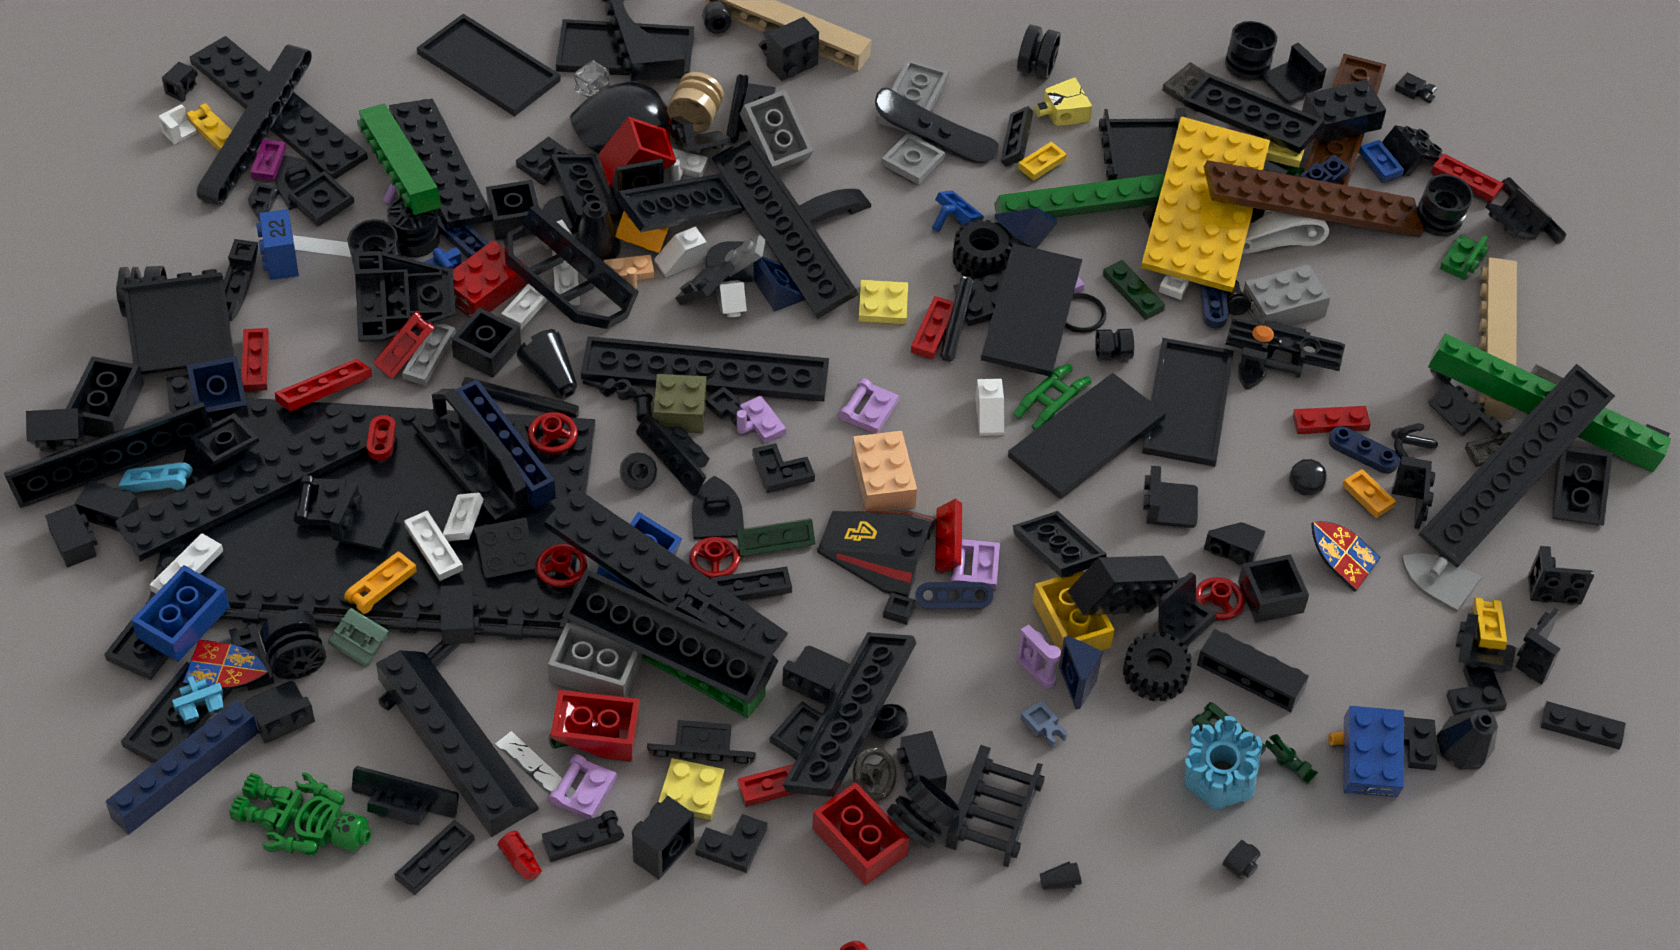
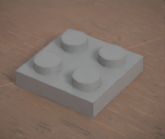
(913, 158)

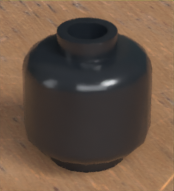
(716, 17)

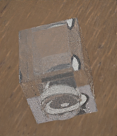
(591, 79)

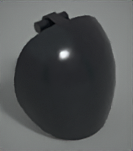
(607, 110)

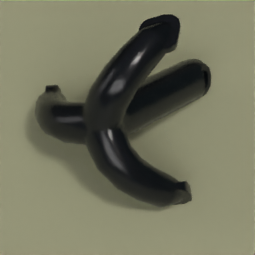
(1401, 436)

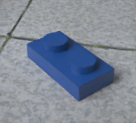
(1381, 160)

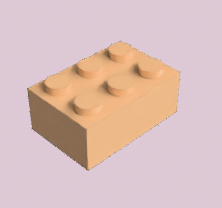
(884, 471)

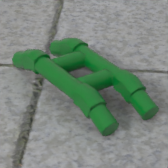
(1051, 405)

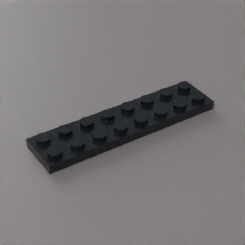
(433, 143)
(849, 714)

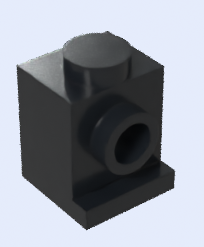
(179, 81)

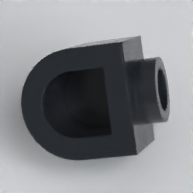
(1242, 859)

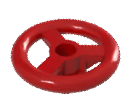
(552, 430)
(714, 552)
(561, 563)
(1220, 596)

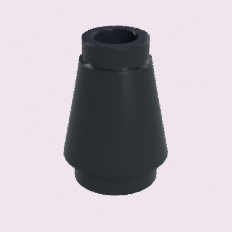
(1061, 877)

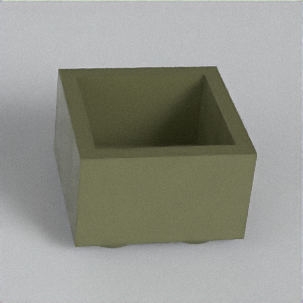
(680, 402)

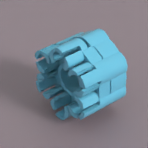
(1228, 745)

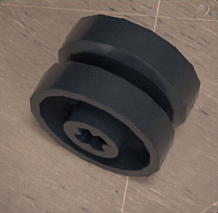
(1038, 51)

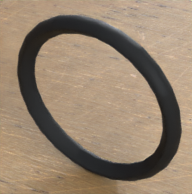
(1096, 326)

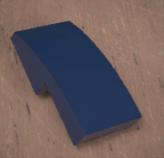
(1329, 171)

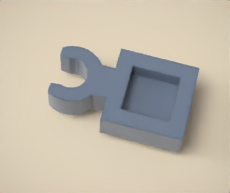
(1043, 721)

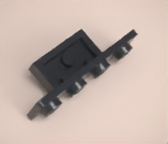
(1457, 409)
(676, 452)
(702, 739)
(403, 797)

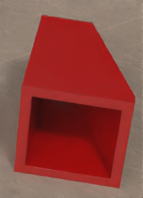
(635, 144)

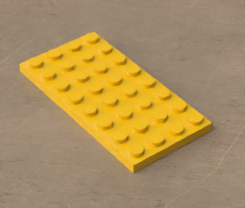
(1189, 231)

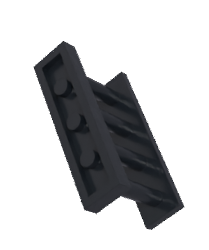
(977, 787)

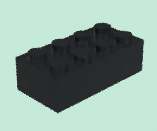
(1123, 585)

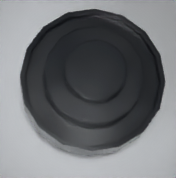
(638, 470)
(890, 721)

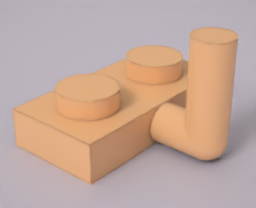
(633, 268)

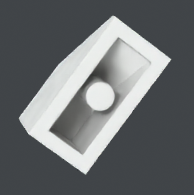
(682, 252)
(731, 298)
(990, 407)

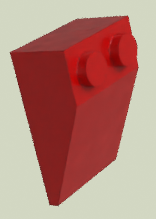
(597, 723)

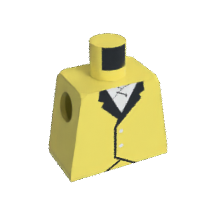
(1065, 104)

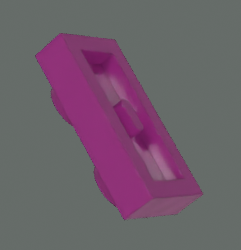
(268, 160)

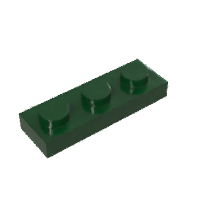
(1133, 289)
(775, 537)

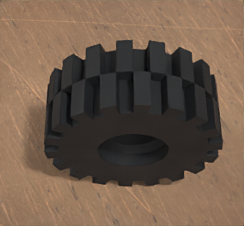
(1152, 681)

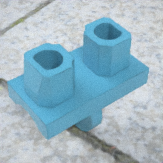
(187, 704)

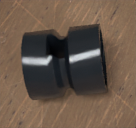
(1114, 344)

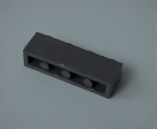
(1252, 670)

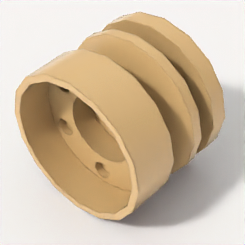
(696, 100)

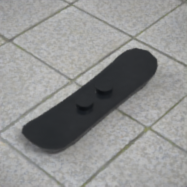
(934, 128)

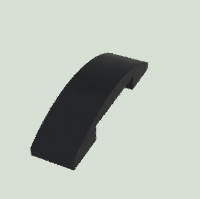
(835, 203)
(239, 274)

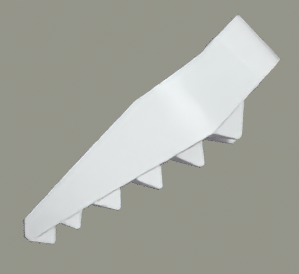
(1284, 229)

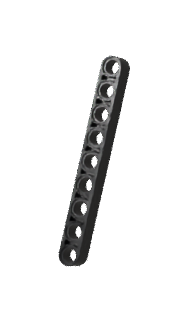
(254, 125)

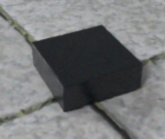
(899, 608)

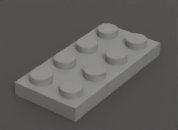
(918, 84)

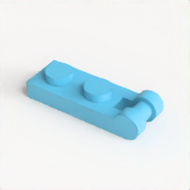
(156, 477)

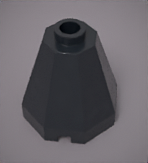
(1468, 738)

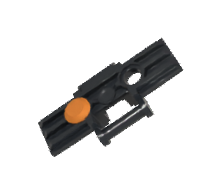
(1289, 339)

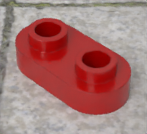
(381, 442)

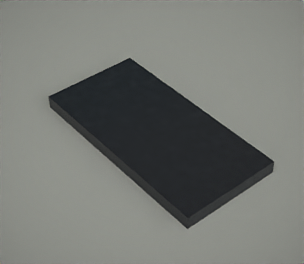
(595, 41)
(488, 64)
(1031, 310)
(1193, 394)
(1086, 435)

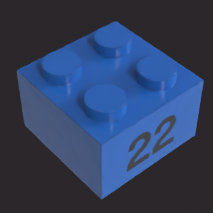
(277, 244)

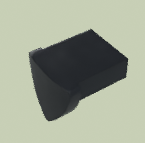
(1252, 367)

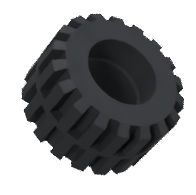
(981, 236)

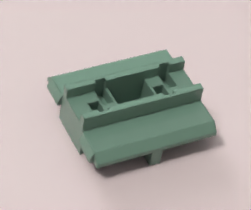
(358, 637)

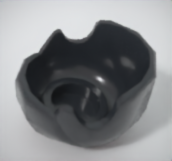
(1308, 477)

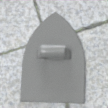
(1440, 578)

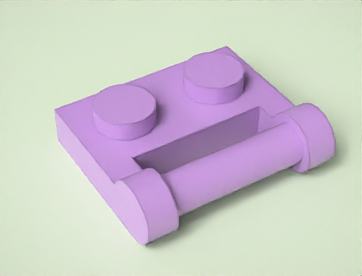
(874, 412)
(983, 565)
(1030, 655)
(590, 791)

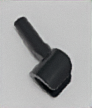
(605, 388)

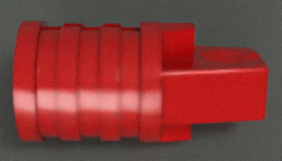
(519, 855)

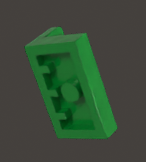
(1464, 256)

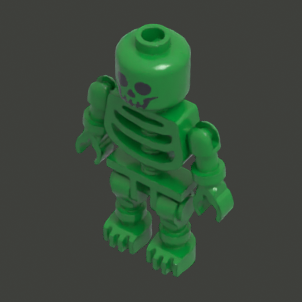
(320, 812)

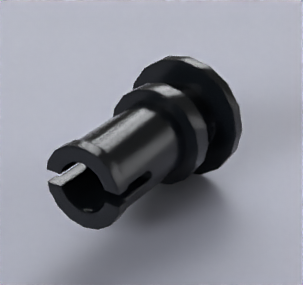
(1237, 302)

